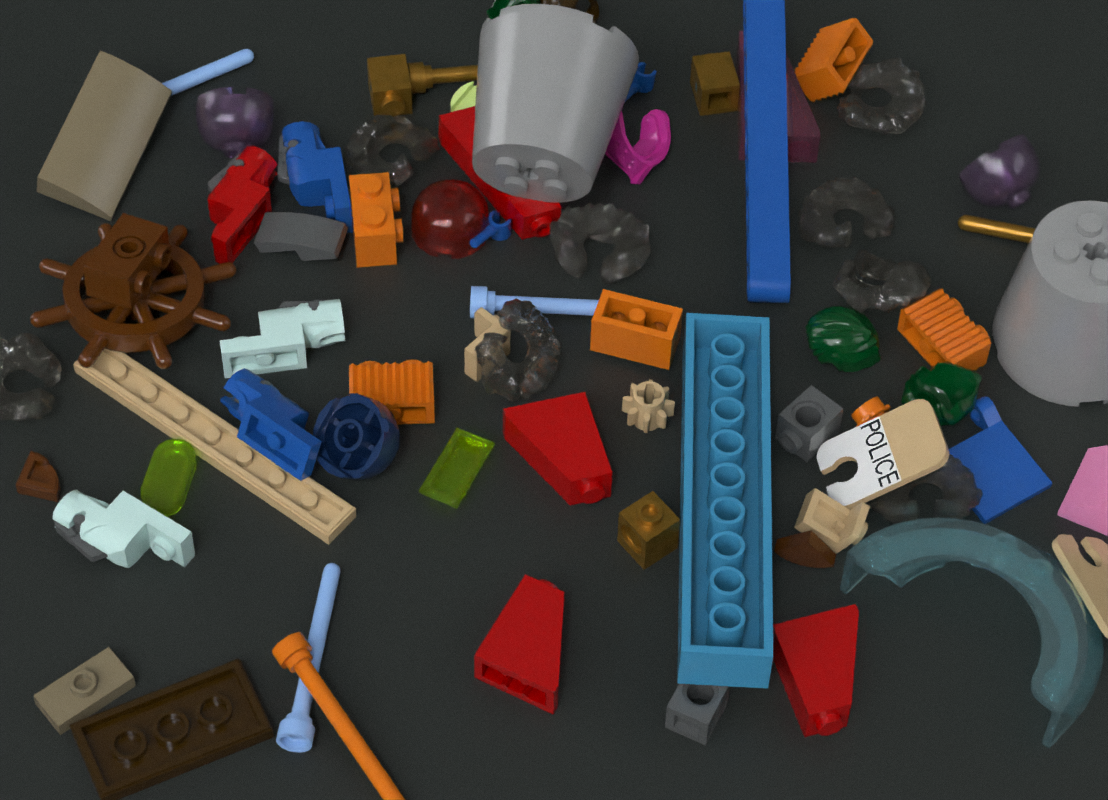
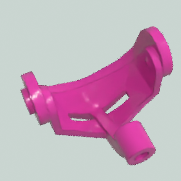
(647, 152)

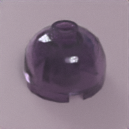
(234, 120)
(1004, 174)

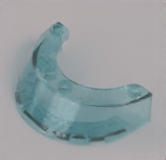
(1069, 635)

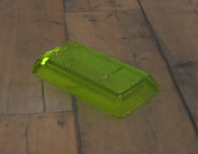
(456, 468)

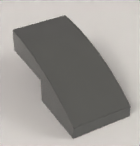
(307, 234)

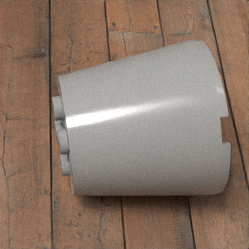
(548, 100)
(1056, 308)

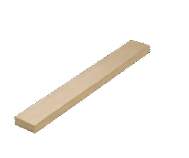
(217, 443)

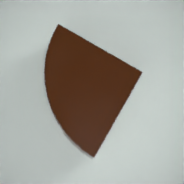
(39, 479)
(805, 550)

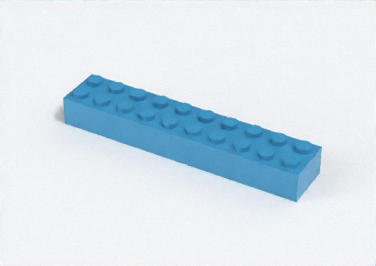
(725, 503)

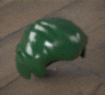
(843, 338)
(947, 388)

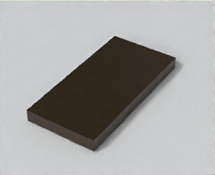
(171, 731)

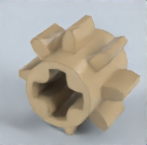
(648, 406)

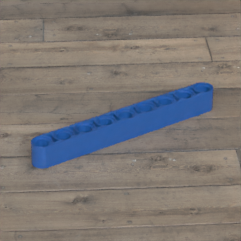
(766, 152)

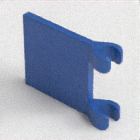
(998, 464)

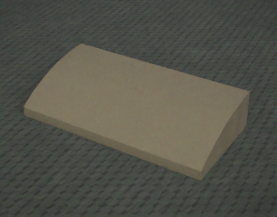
(103, 137)

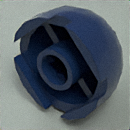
(356, 437)

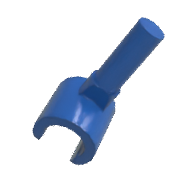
(642, 82)
(494, 230)

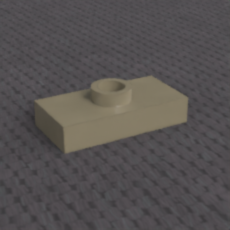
(84, 690)

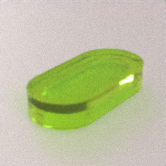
(169, 476)

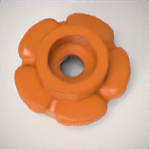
(870, 410)

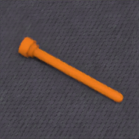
(295, 654)

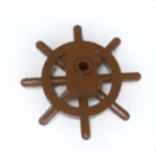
(123, 277)

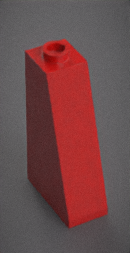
(528, 216)

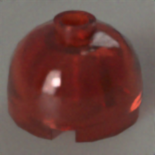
(448, 217)

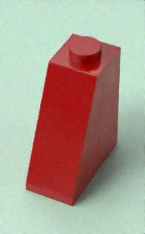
(561, 446)
(525, 645)
(818, 667)

